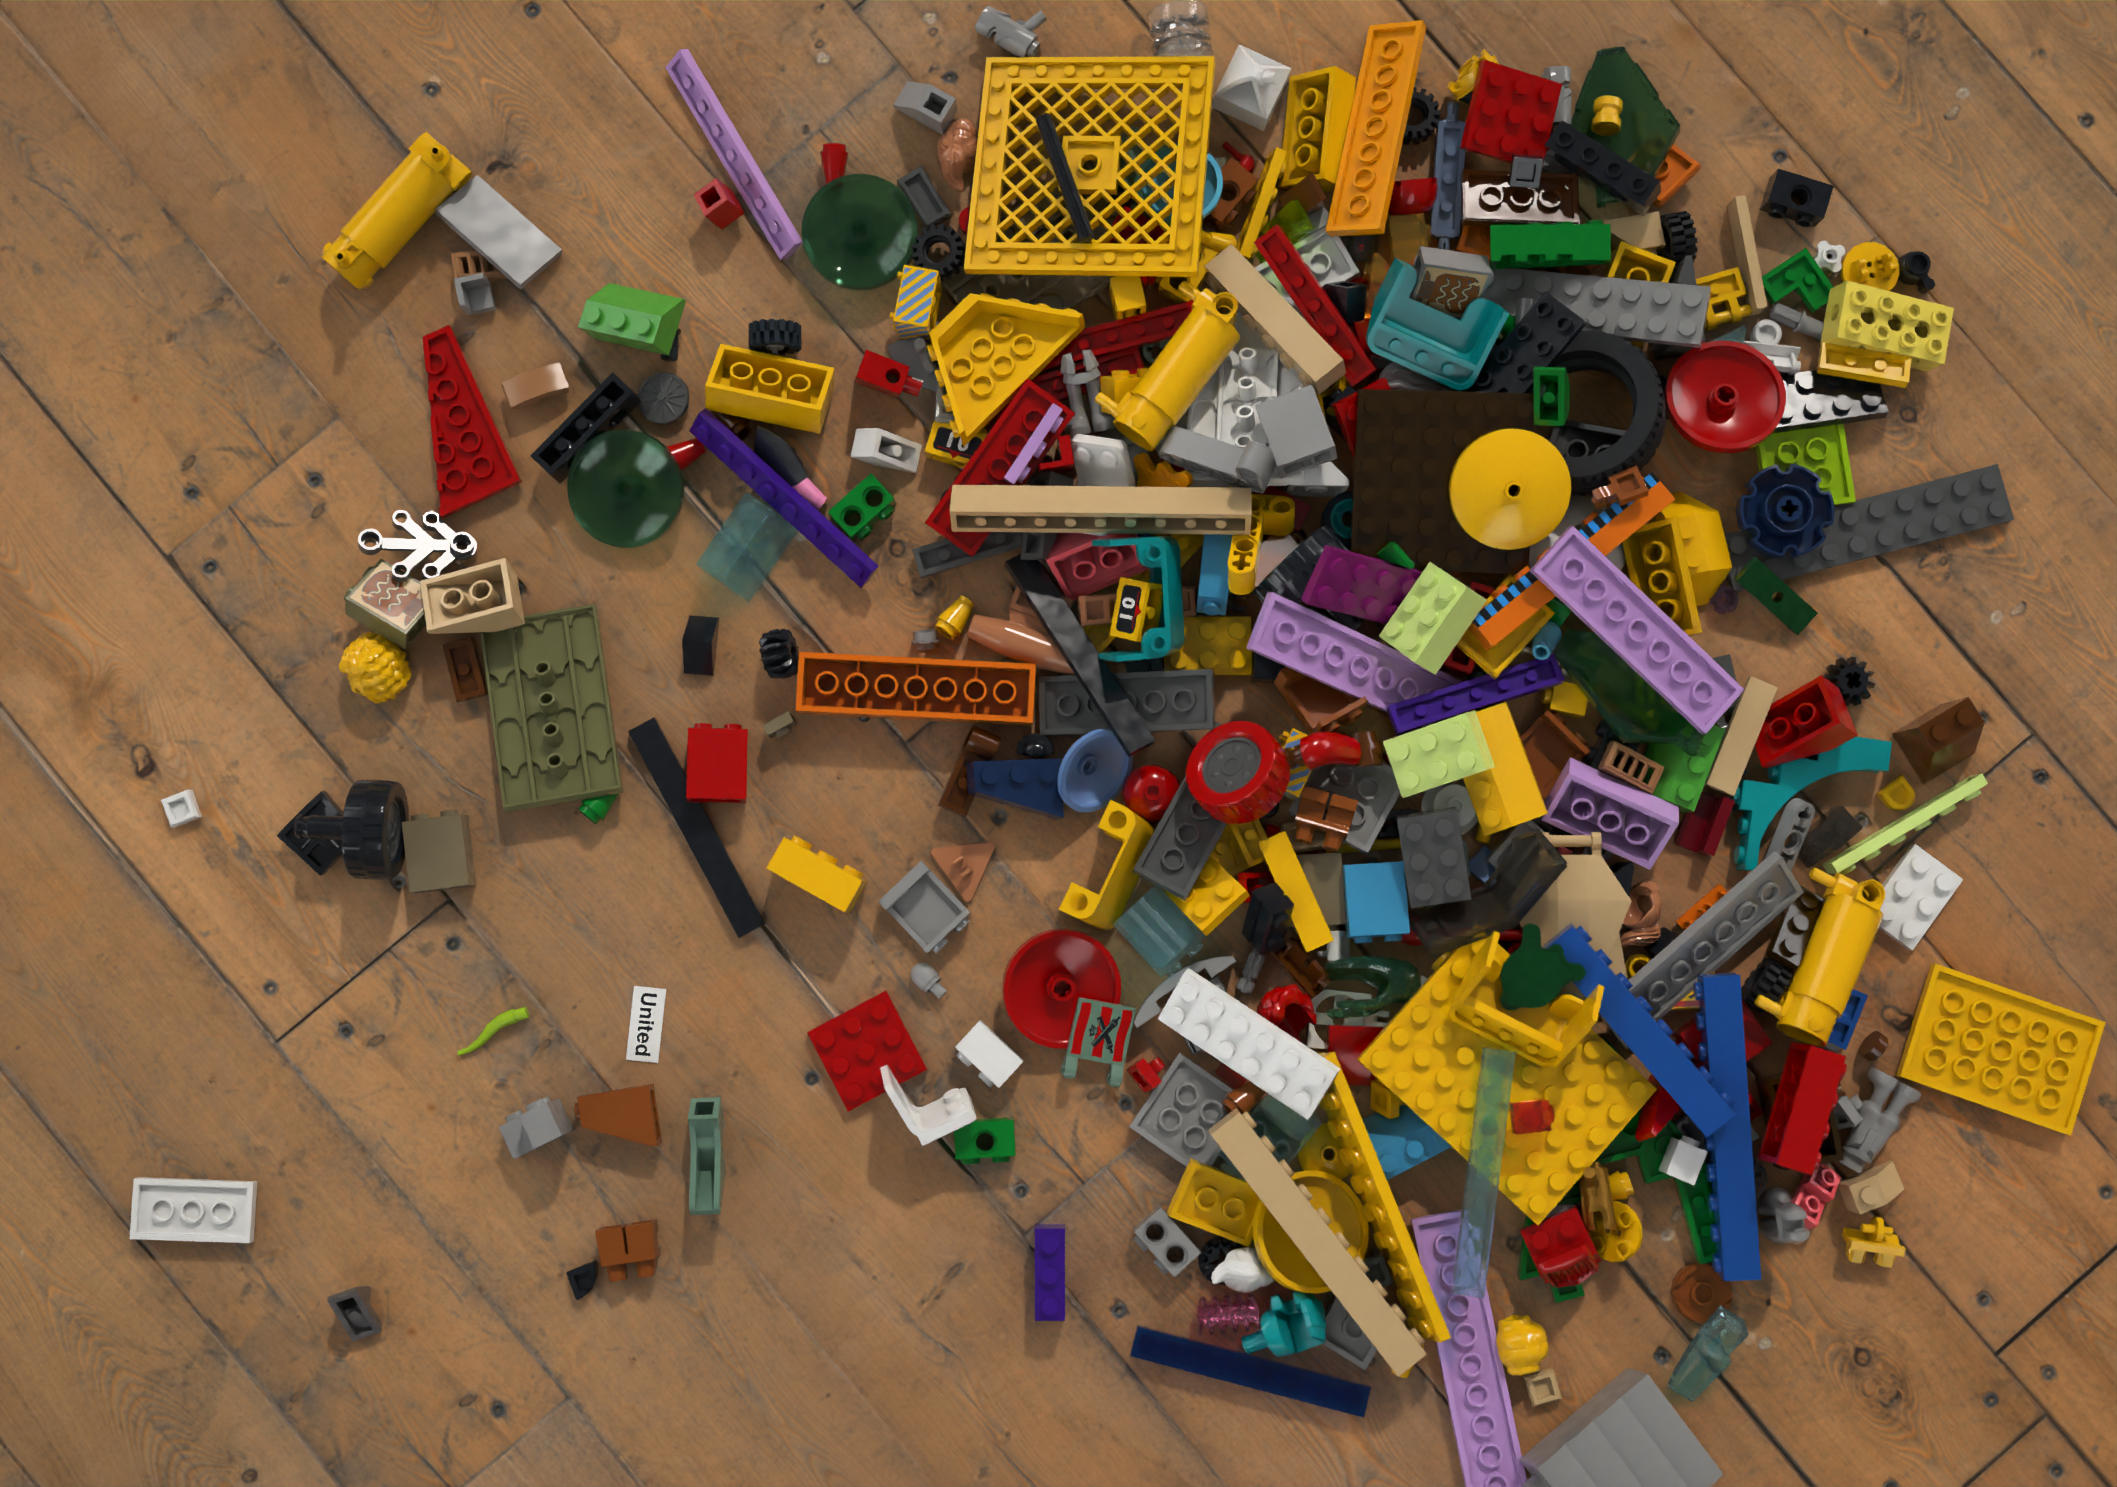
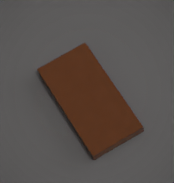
(1491, 201)

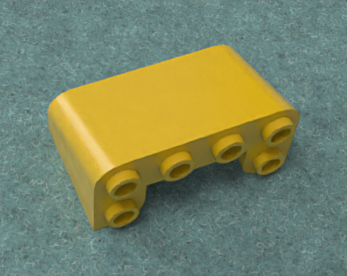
(1109, 905)

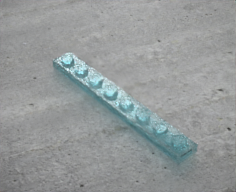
(1483, 1172)

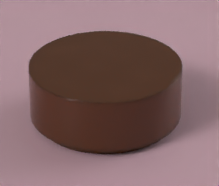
(1873, 1046)

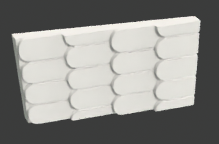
(1228, 400)

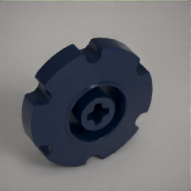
(1796, 492)

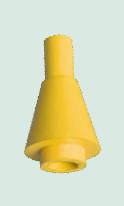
(1217, 241)

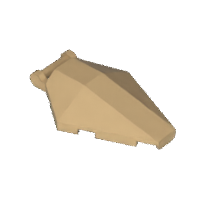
(1583, 896)

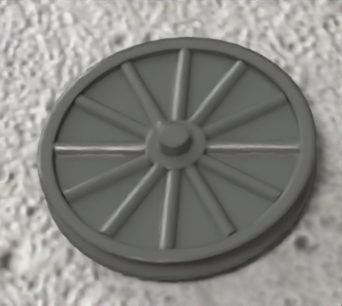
(663, 398)

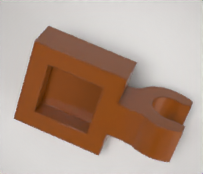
(1623, 487)

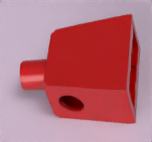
(873, 375)

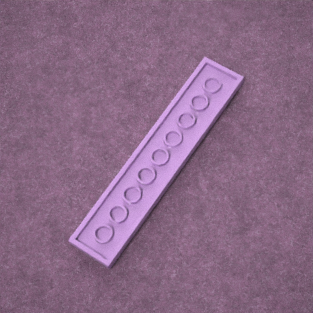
(1470, 1364)

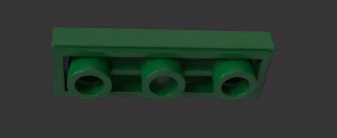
(1786, 605)

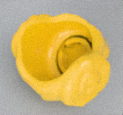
(1521, 1344)

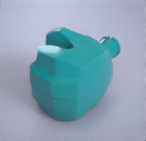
(1289, 1326)

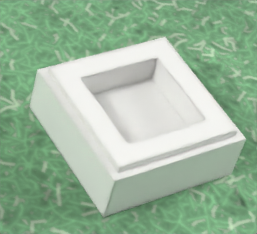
(181, 808)

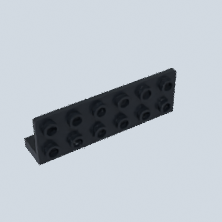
(1532, 343)

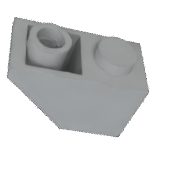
(927, 105)

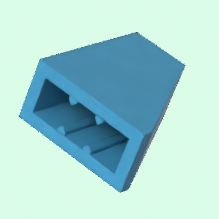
(1213, 575)

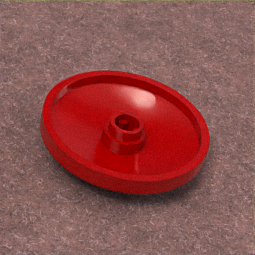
(1724, 397)
(1048, 978)

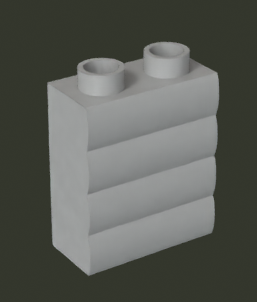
(1622, 1440)

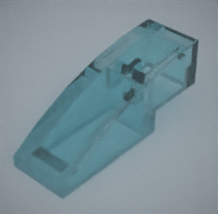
(1708, 1353)

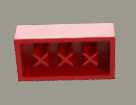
(1802, 1107)

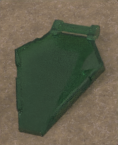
(1646, 125)
(1621, 694)

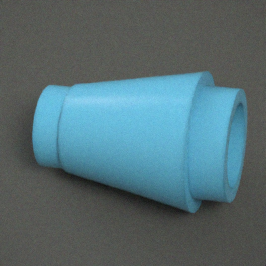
(1546, 640)

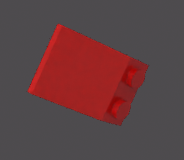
(1804, 724)

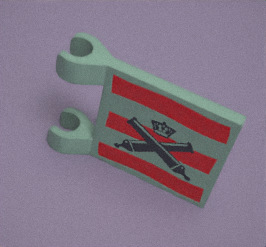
(1101, 1035)

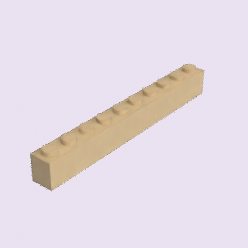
(1101, 509)
(1317, 1242)

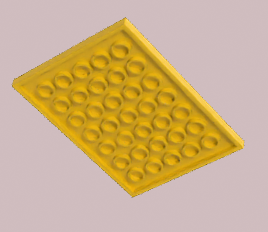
(1436, 1074)

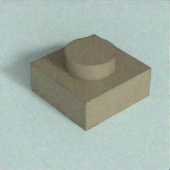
(780, 726)

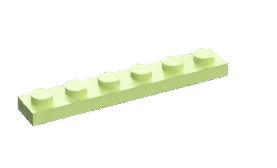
(1895, 831)

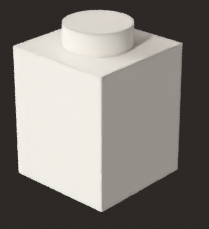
(1683, 1159)

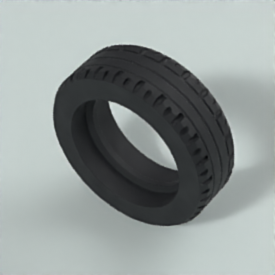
(1637, 446)

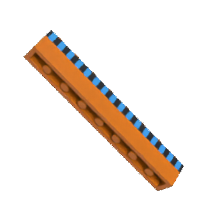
(1528, 594)

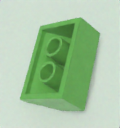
(632, 318)
(1683, 773)

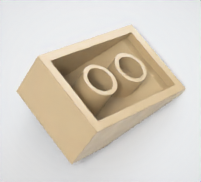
(473, 599)

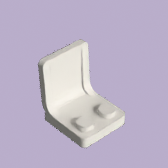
(1101, 463)
(934, 1119)

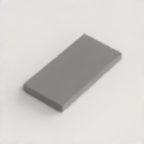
(498, 232)

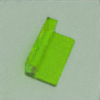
(1293, 222)

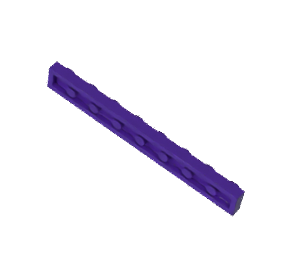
(783, 498)

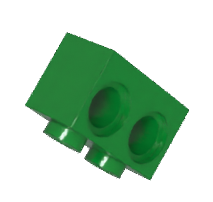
(856, 503)

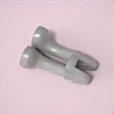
(1079, 423)
(1789, 1219)

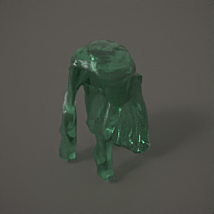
(1394, 978)

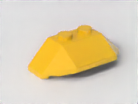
(1703, 544)

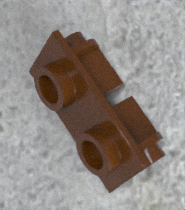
(1306, 973)

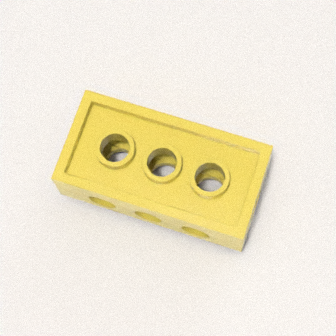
(1888, 323)

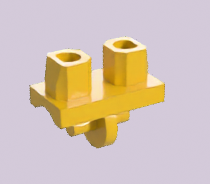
(1875, 1239)

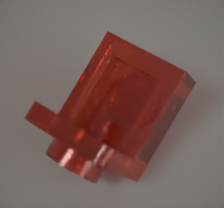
(1531, 1116)

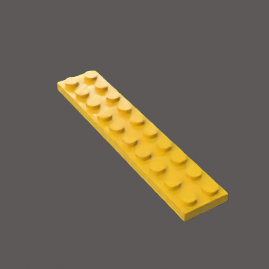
(1381, 1209)

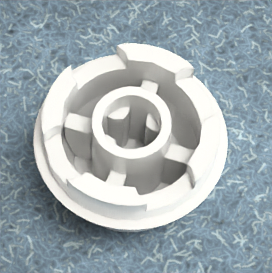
(1452, 795)

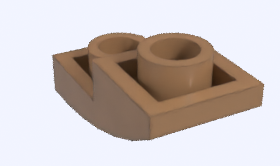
(535, 384)

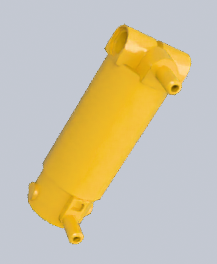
(396, 211)
(1179, 369)
(1830, 959)

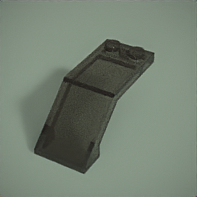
(1496, 904)

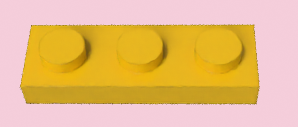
(1864, 365)

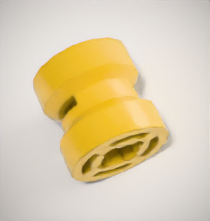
(1607, 114)

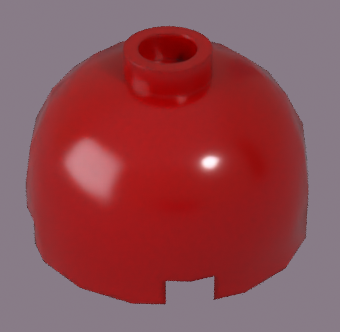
(1413, 196)
(1150, 791)

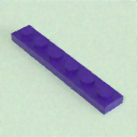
(1475, 694)

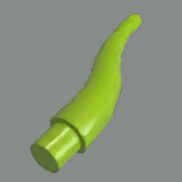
(500, 1021)

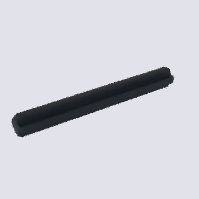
(1064, 178)

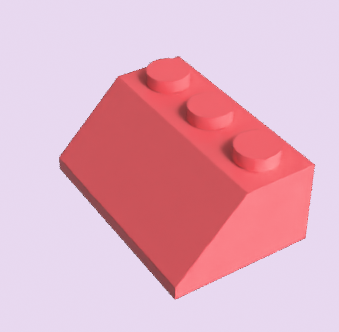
(1090, 568)

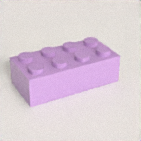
(1629, 819)

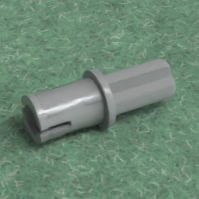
(1797, 320)

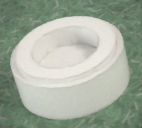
(1766, 332)

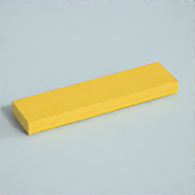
(1291, 879)

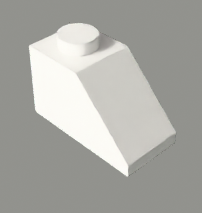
(885, 449)

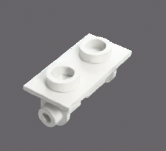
(1782, 356)

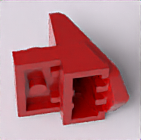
(1562, 1249)

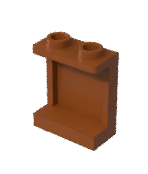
(1317, 704)
(1550, 747)

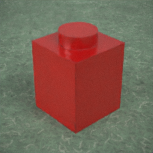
(718, 203)

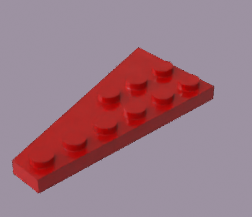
(465, 438)

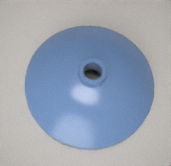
(1093, 771)

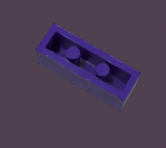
(1049, 1272)

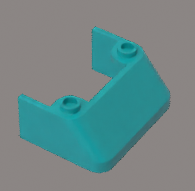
(1162, 558)

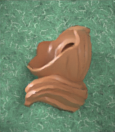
(957, 152)
(1643, 915)

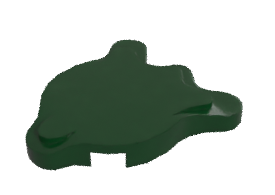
(1534, 973)

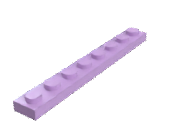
(734, 154)

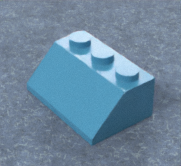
(1402, 1140)

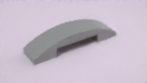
(1150, 1008)

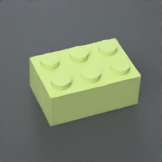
(1432, 618)
(1438, 754)

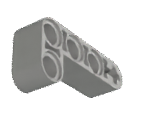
(1220, 460)

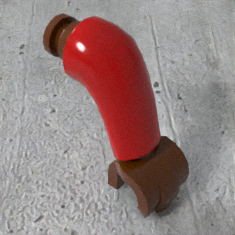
(1336, 748)

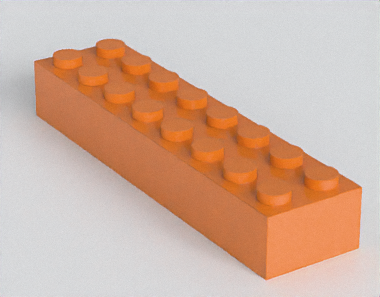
(915, 688)

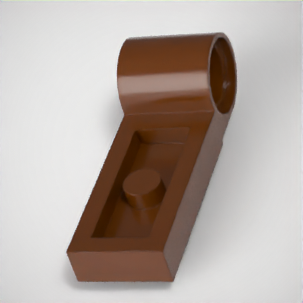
(978, 746)

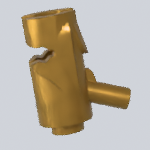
(1596, 1196)

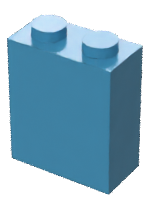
(1375, 901)

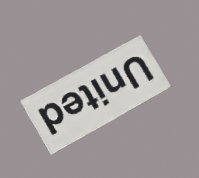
(646, 1024)

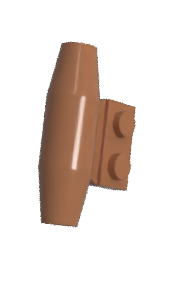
(1021, 637)

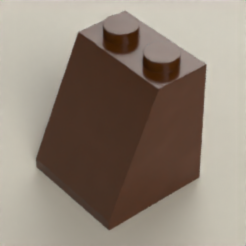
(1941, 738)

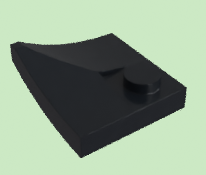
(317, 853)

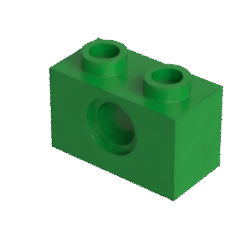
(1000, 1129)

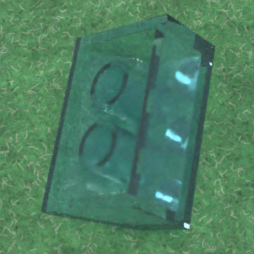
(747, 547)

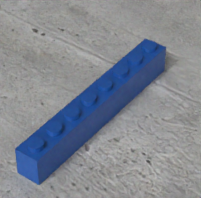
(1645, 1036)

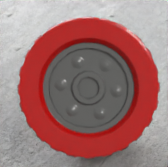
(1238, 772)

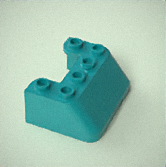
(1427, 338)

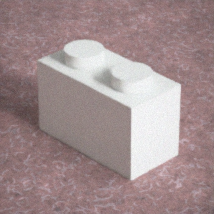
(988, 1054)

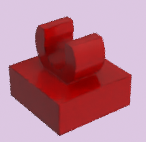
(1146, 1073)

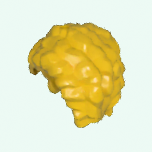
(375, 667)

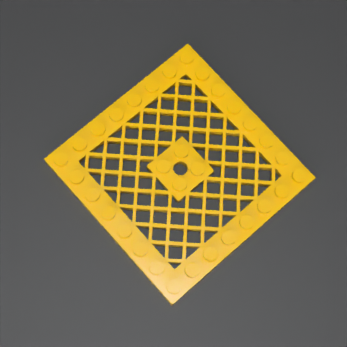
(1082, 75)

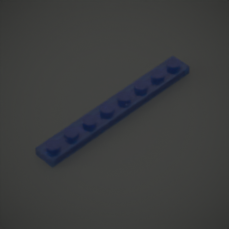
(1250, 1371)

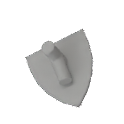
(917, 357)

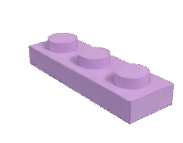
(1034, 445)

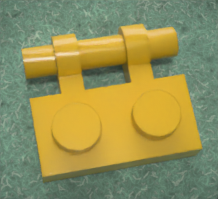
(1725, 288)

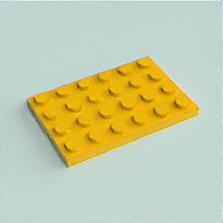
(2000, 1049)

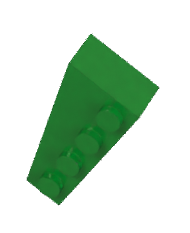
(1550, 245)

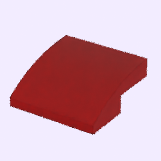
(1348, 1044)

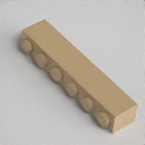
(1275, 320)

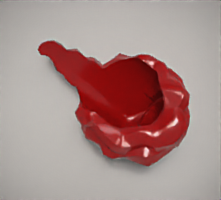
(1287, 1009)

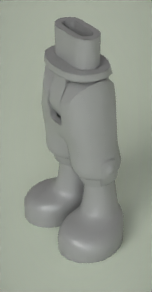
(1872, 1133)

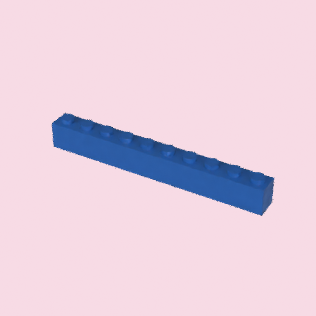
(1731, 1145)

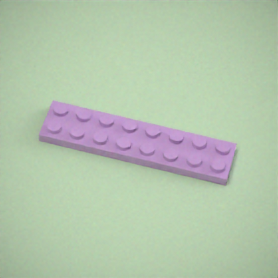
(1637, 630)
(1339, 655)

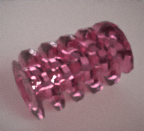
(1227, 1313)

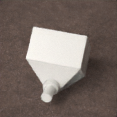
(1251, 87)

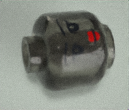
(1361, 246)

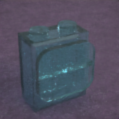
(1159, 932)

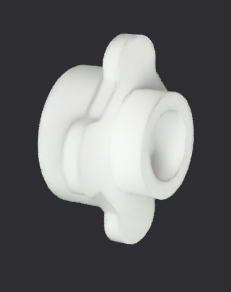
(1829, 264)

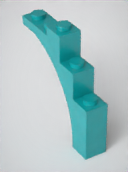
(1763, 800)

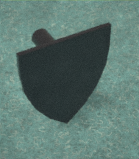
(779, 456)

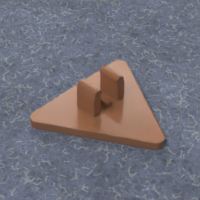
(964, 865)

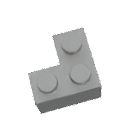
(535, 1128)

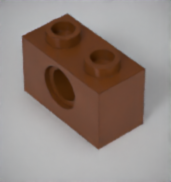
(1239, 183)

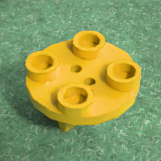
(1882, 266)
(1612, 1245)

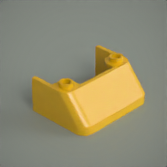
(1538, 1033)

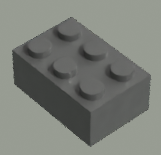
(1433, 857)

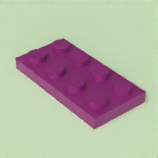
(1358, 584)

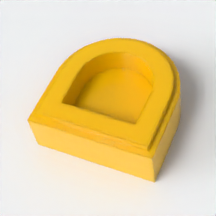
(1897, 794)

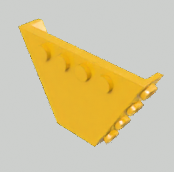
(990, 351)

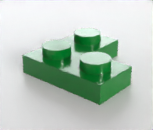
(1798, 274)

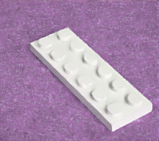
(1248, 1044)

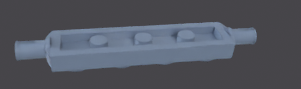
(1448, 165)

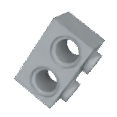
(1171, 1236)

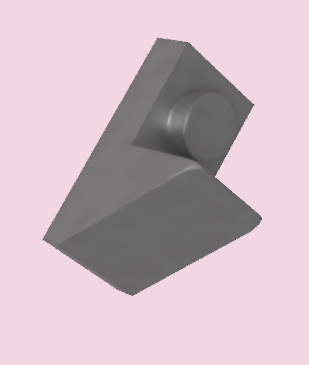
(356, 1312)

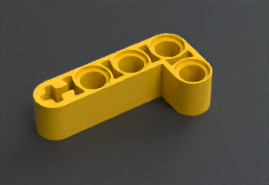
(1269, 517)

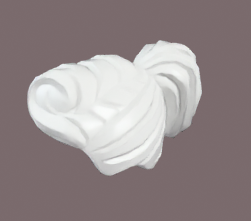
(1242, 1271)

